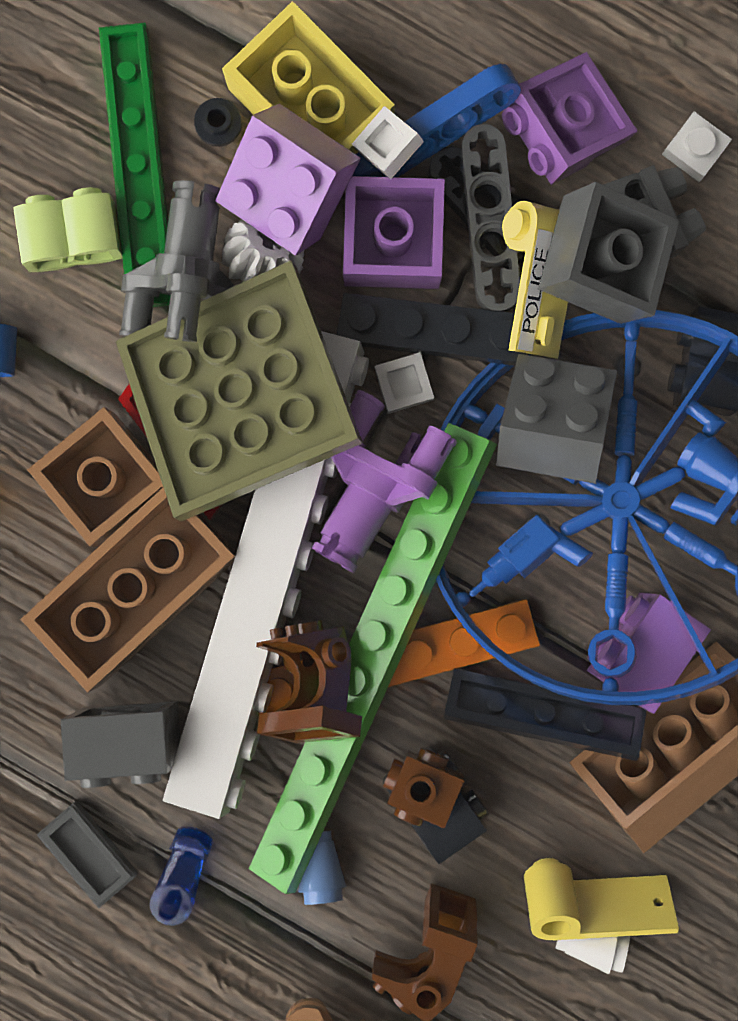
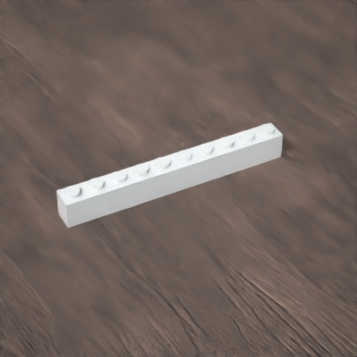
(256, 599)

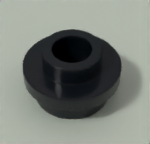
(220, 135)

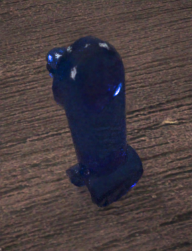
(178, 883)

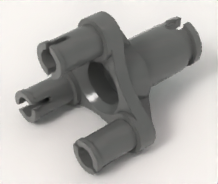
(183, 269)

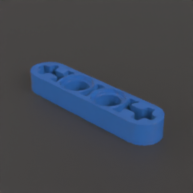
(455, 115)

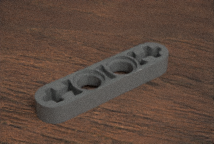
(488, 220)

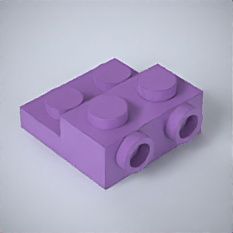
(567, 118)

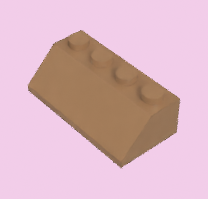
(682, 762)

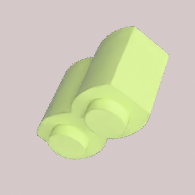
(67, 230)

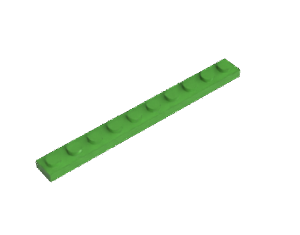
(375, 656)

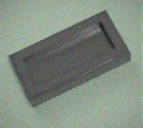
(87, 854)

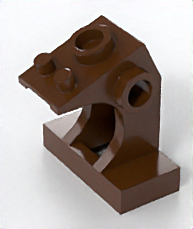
(320, 685)
(451, 940)

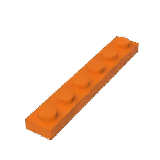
(442, 647)

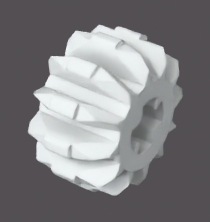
(253, 253)

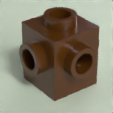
(436, 802)

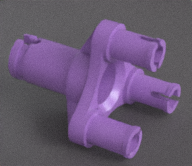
(377, 485)

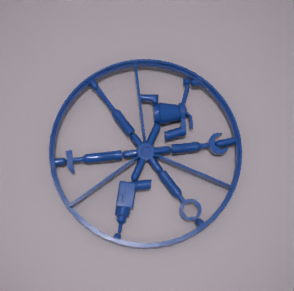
(702, 459)

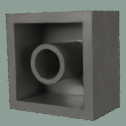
(608, 254)
(556, 418)
(120, 743)

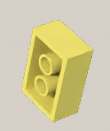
(308, 75)

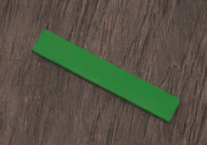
(135, 145)

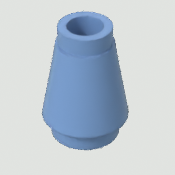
(323, 875)

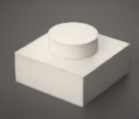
(387, 142)
(696, 146)
(404, 383)

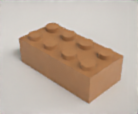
(128, 591)

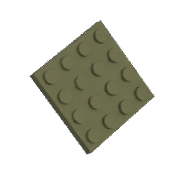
(241, 400)

